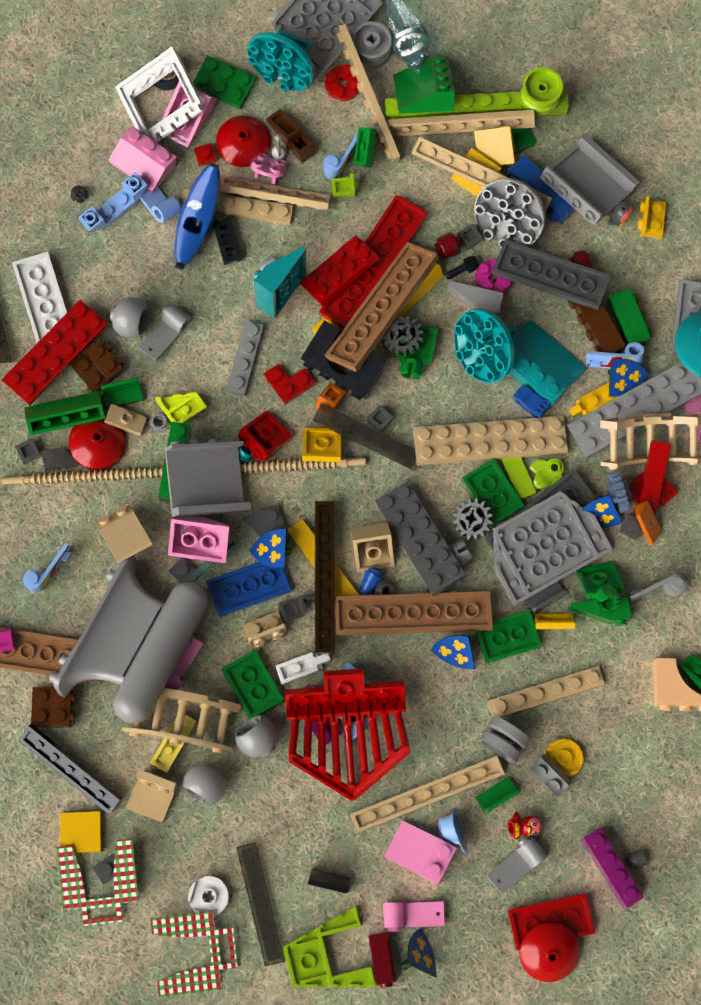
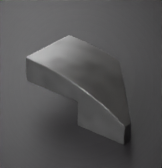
(58, 458)
(295, 608)

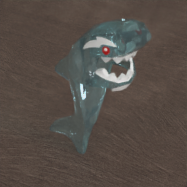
(408, 35)

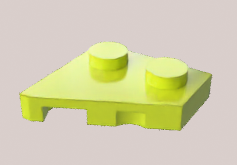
(181, 407)

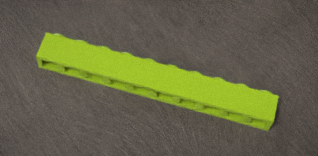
(477, 104)

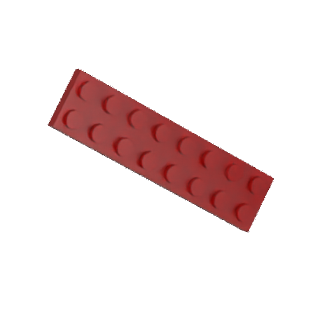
(387, 239)

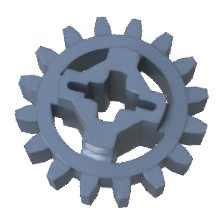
(618, 491)

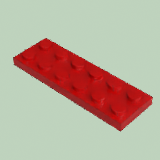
(54, 352)

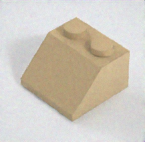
(372, 547)

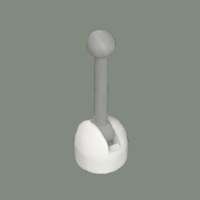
(277, 150)

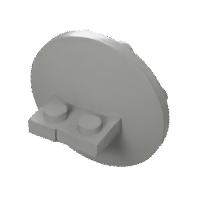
(509, 212)

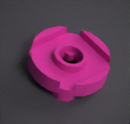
(485, 271)

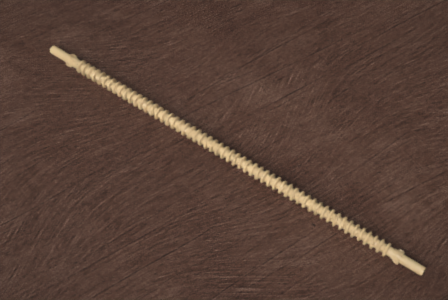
(27, 479)

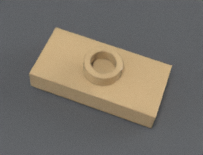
(125, 419)

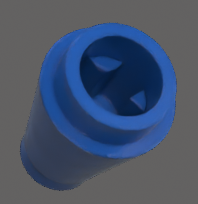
(370, 581)

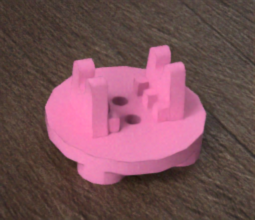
(268, 167)

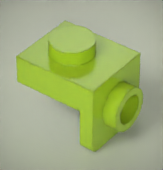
(344, 186)

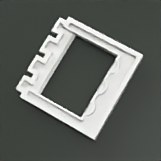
(147, 77)

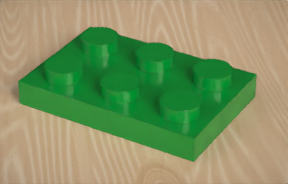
(224, 82)
(493, 487)
(509, 637)
(252, 684)

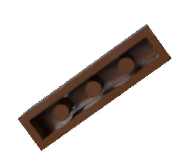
(599, 328)

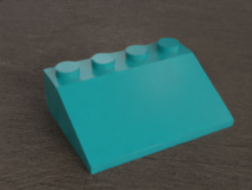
(279, 281)
(543, 364)

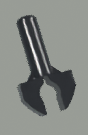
(470, 264)

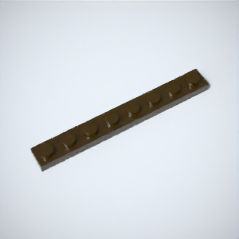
(324, 578)

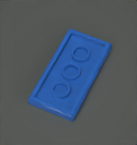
(247, 587)

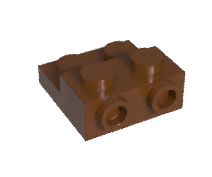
(98, 366)
(52, 709)

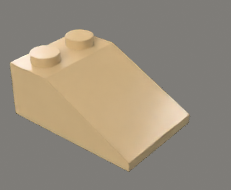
(123, 533)

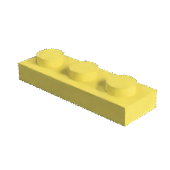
(167, 751)

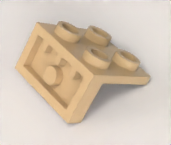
(265, 629)
(151, 796)

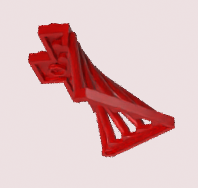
(347, 696)

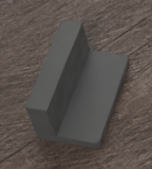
(545, 598)

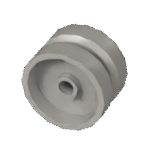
(372, 44)
(504, 739)

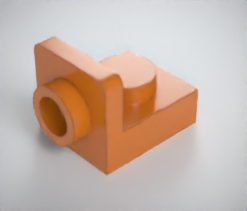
(331, 396)

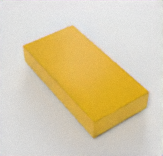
(554, 621)

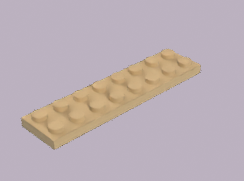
(490, 440)

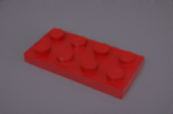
(339, 270)
(569, 911)

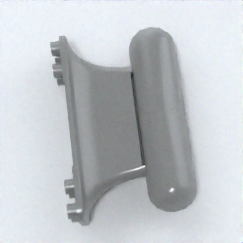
(133, 641)

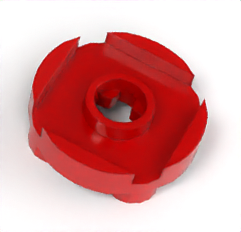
(337, 91)

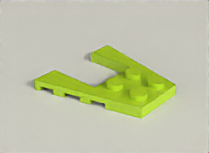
(309, 962)

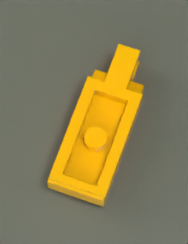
(592, 401)

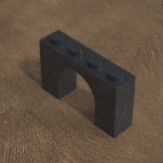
(360, 382)

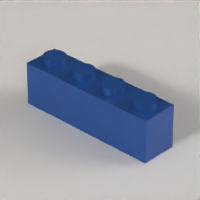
(530, 174)

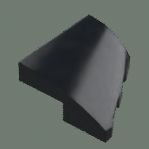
(329, 881)

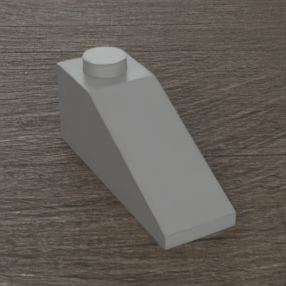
(476, 297)

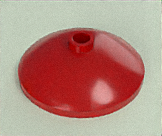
(240, 150)
(97, 453)
(543, 941)

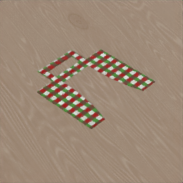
(124, 882)
(194, 926)

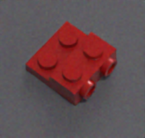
(264, 436)

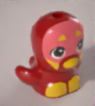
(527, 826)

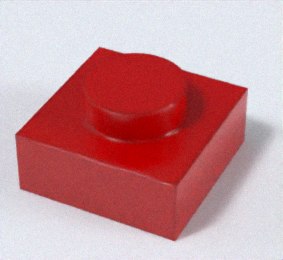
(205, 154)

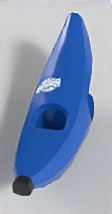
(197, 215)

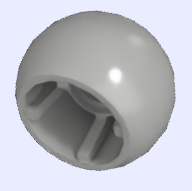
(130, 317)
(257, 737)
(205, 783)

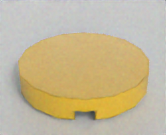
(566, 756)

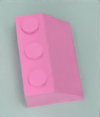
(145, 156)

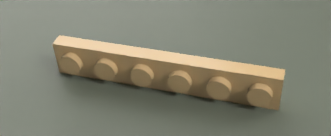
(274, 192)
(251, 208)
(546, 692)

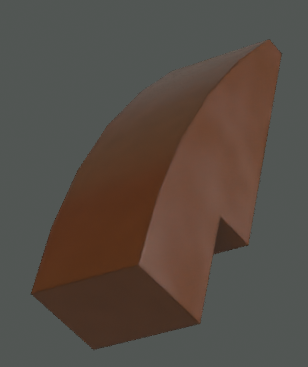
(292, 135)

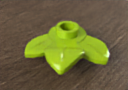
(545, 476)

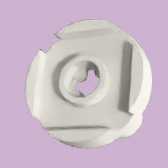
(204, 885)

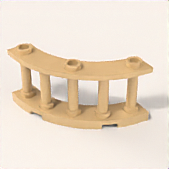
(650, 421)
(184, 699)

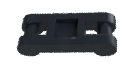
(227, 240)

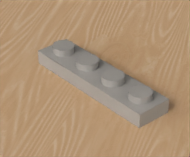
(245, 358)

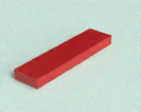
(654, 474)

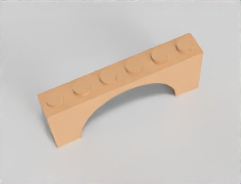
(670, 689)

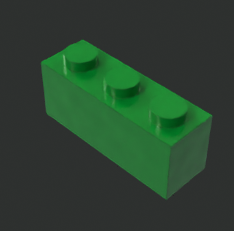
(629, 317)

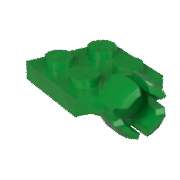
(421, 357)
(602, 584)

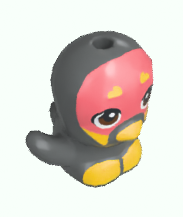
(620, 214)

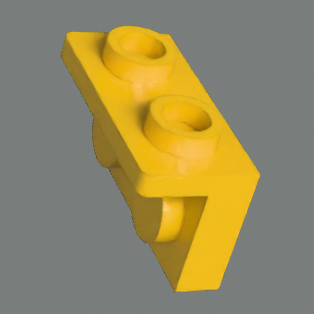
(652, 218)

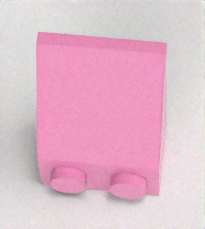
(187, 133)
(198, 538)
(420, 852)

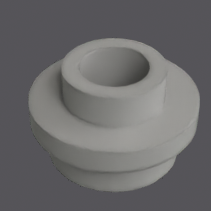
(159, 416)

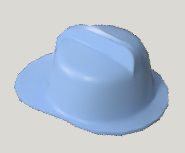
(451, 830)

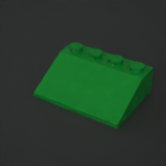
(425, 88)

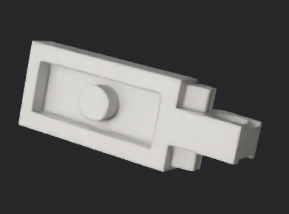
(301, 667)

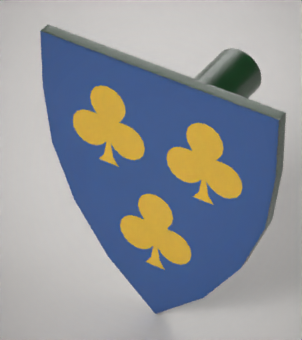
(625, 376)
(604, 511)
(271, 549)
(455, 651)
(420, 954)

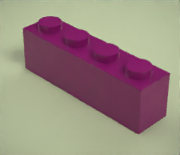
(612, 868)

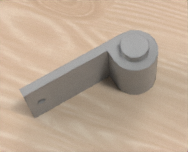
(166, 332)
(672, 586)
(517, 864)

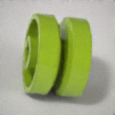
(541, 90)

